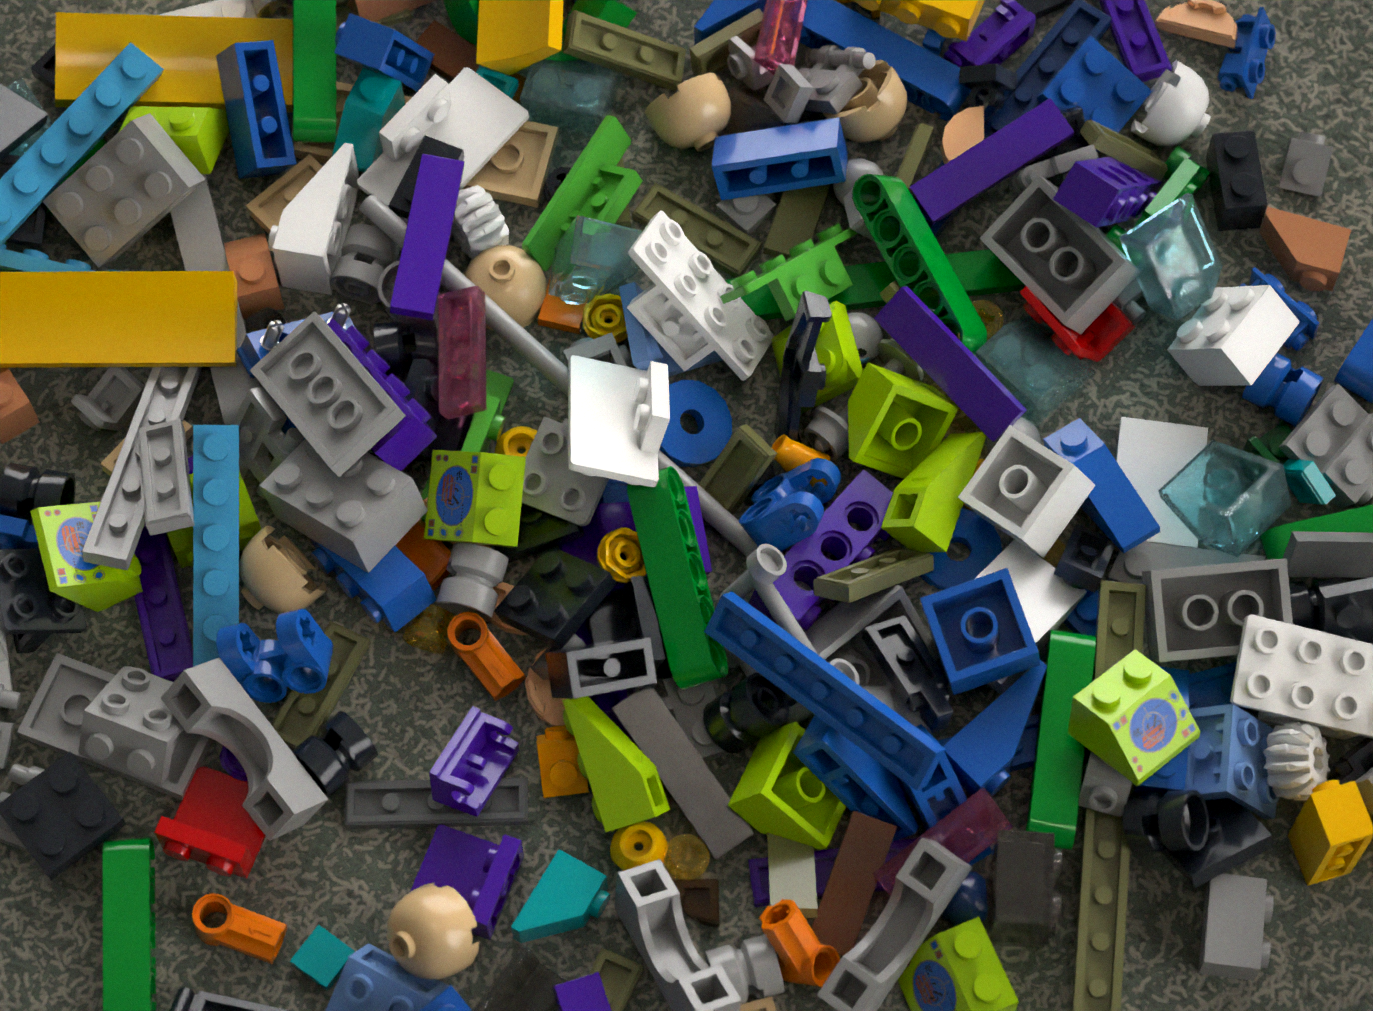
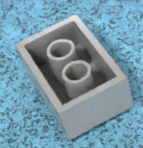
(124, 190)
(1059, 256)
(349, 514)
(1204, 607)

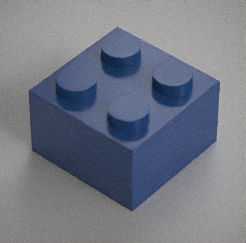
(980, 631)

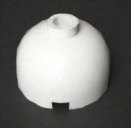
(1174, 108)

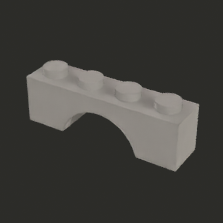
(215, 705)
(918, 900)
(655, 921)

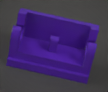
(995, 37)
(473, 762)

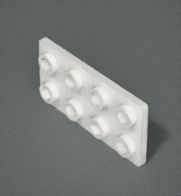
(462, 114)
(686, 306)
(616, 419)
(1305, 678)

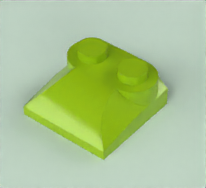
(835, 349)

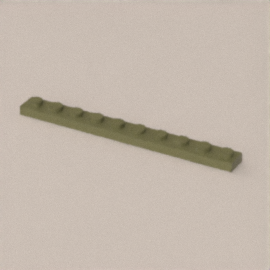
(1104, 846)

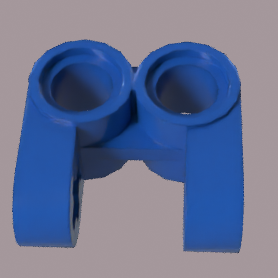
(786, 503)
(271, 666)

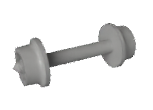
(830, 431)

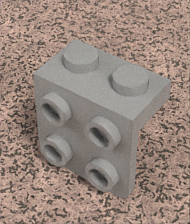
(551, 484)
(131, 726)

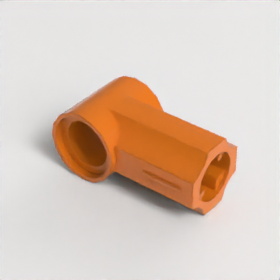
(486, 657)
(242, 930)
(798, 949)

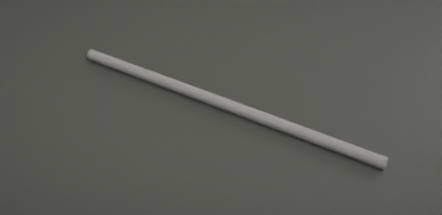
(555, 370)

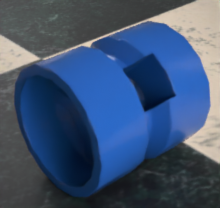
(1284, 389)

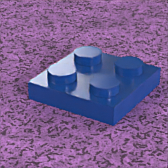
(1098, 86)

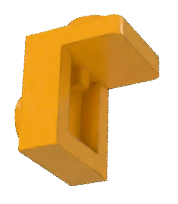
(559, 763)

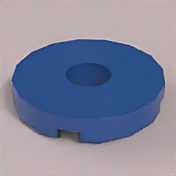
(712, 420)
(983, 546)

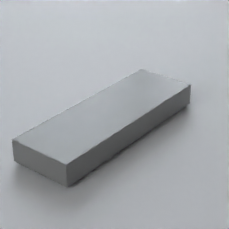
(165, 477)

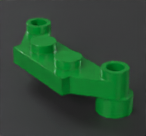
(1183, 177)

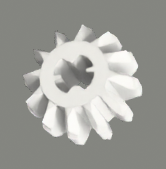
(478, 222)
(1296, 760)

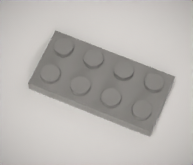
(327, 393)
(57, 719)

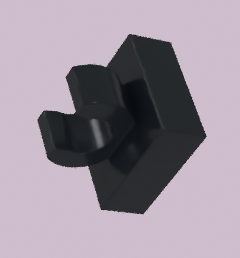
(987, 80)

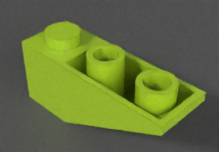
(927, 500)
(619, 773)

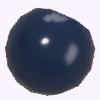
(968, 901)

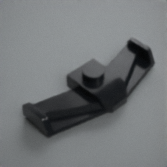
(801, 370)

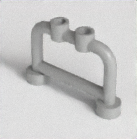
(763, 569)

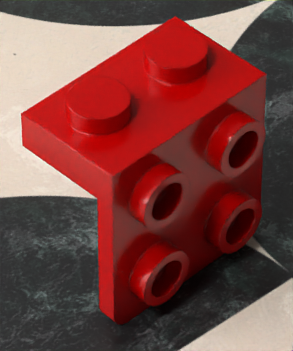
(1094, 342)
(213, 825)

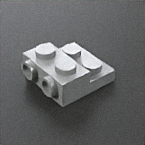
(1340, 442)

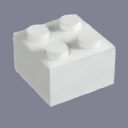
(1233, 336)
(1026, 491)

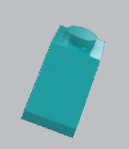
(365, 112)
(562, 899)

